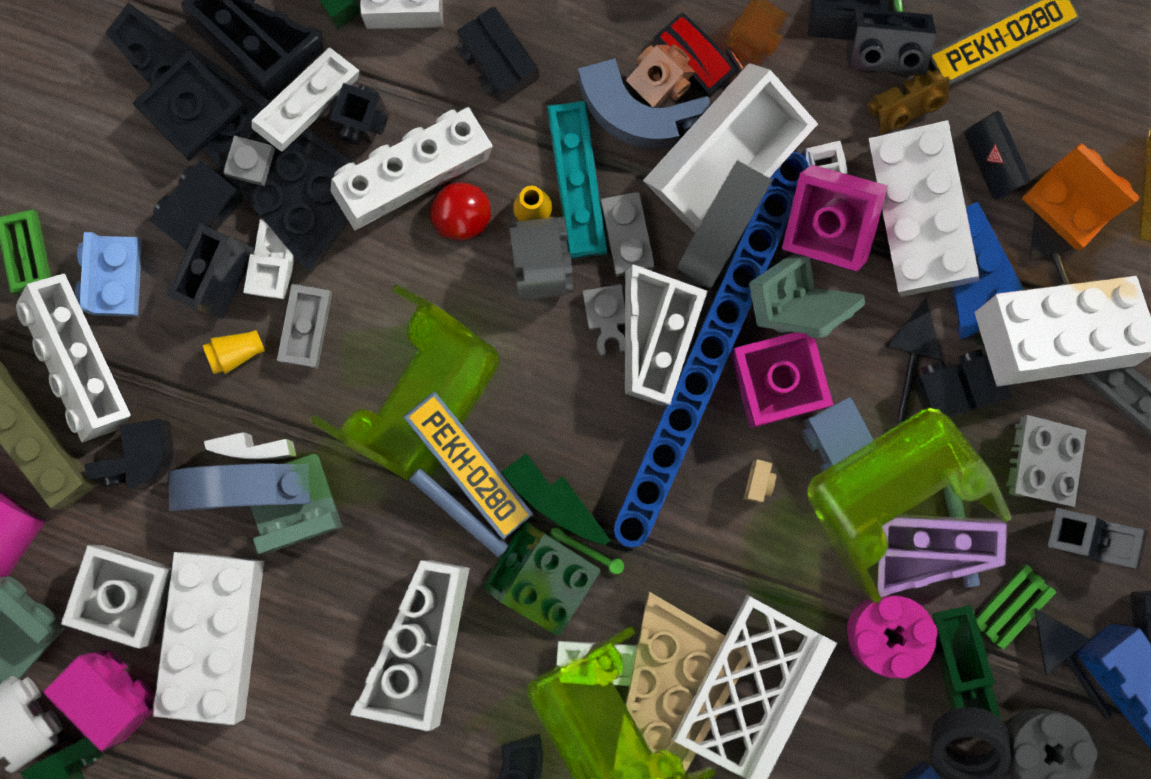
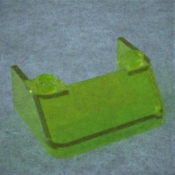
(448, 362)
(891, 478)
(593, 723)

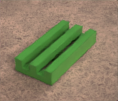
(15, 286)
(1025, 617)

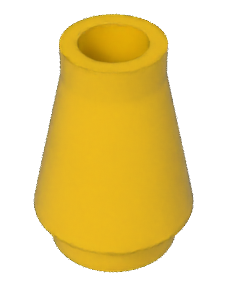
(529, 212)
(232, 350)

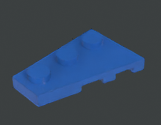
(994, 272)

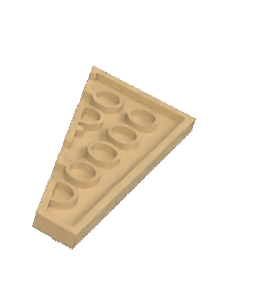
(667, 672)

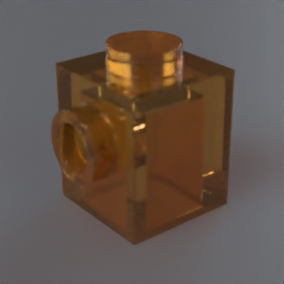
(757, 31)

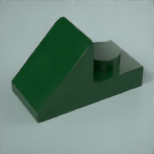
(65, 762)

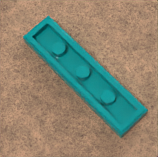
(577, 179)

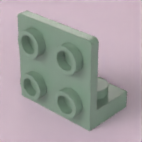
(291, 524)

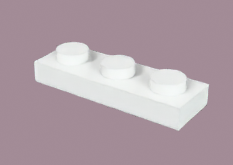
(304, 99)

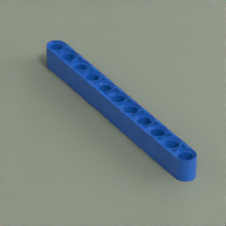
(709, 369)

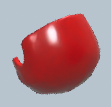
(460, 211)

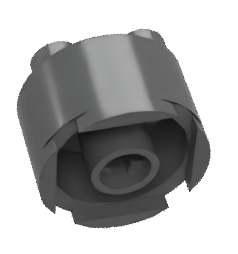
(541, 258)
(1070, 746)

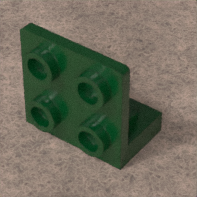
(541, 579)

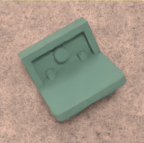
(789, 302)
(25, 629)

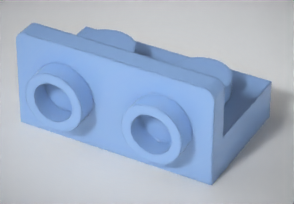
(109, 275)

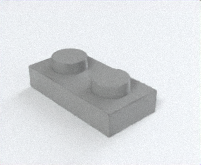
(627, 232)
(304, 326)

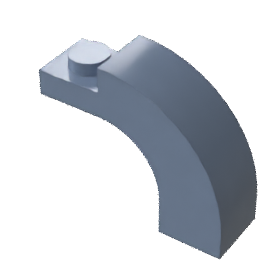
(629, 119)
(238, 486)

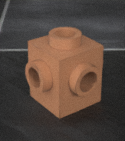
(661, 74)

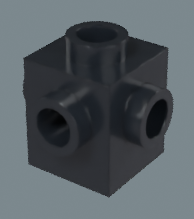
(355, 102)

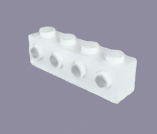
(410, 167)
(72, 358)

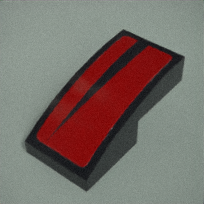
(706, 58)

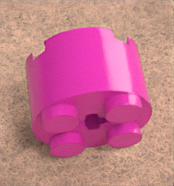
(913, 629)

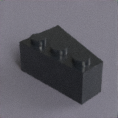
(255, 40)

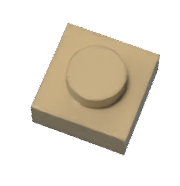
(760, 481)

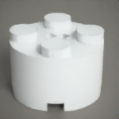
(23, 724)

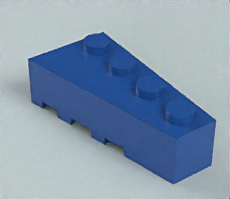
(1122, 667)

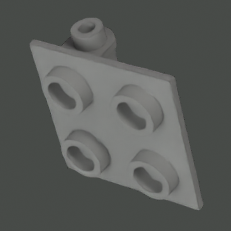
(1046, 460)

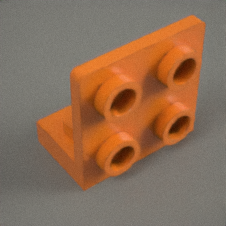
(1080, 196)

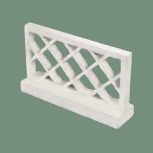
(783, 709)

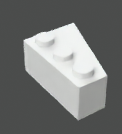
(657, 332)

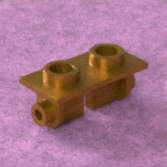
(924, 95)

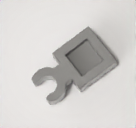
(605, 312)

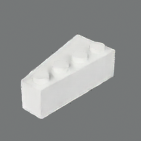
(418, 651)

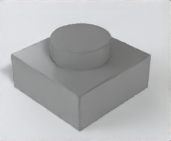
(249, 160)

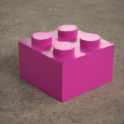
(834, 217)
(780, 378)
(102, 698)

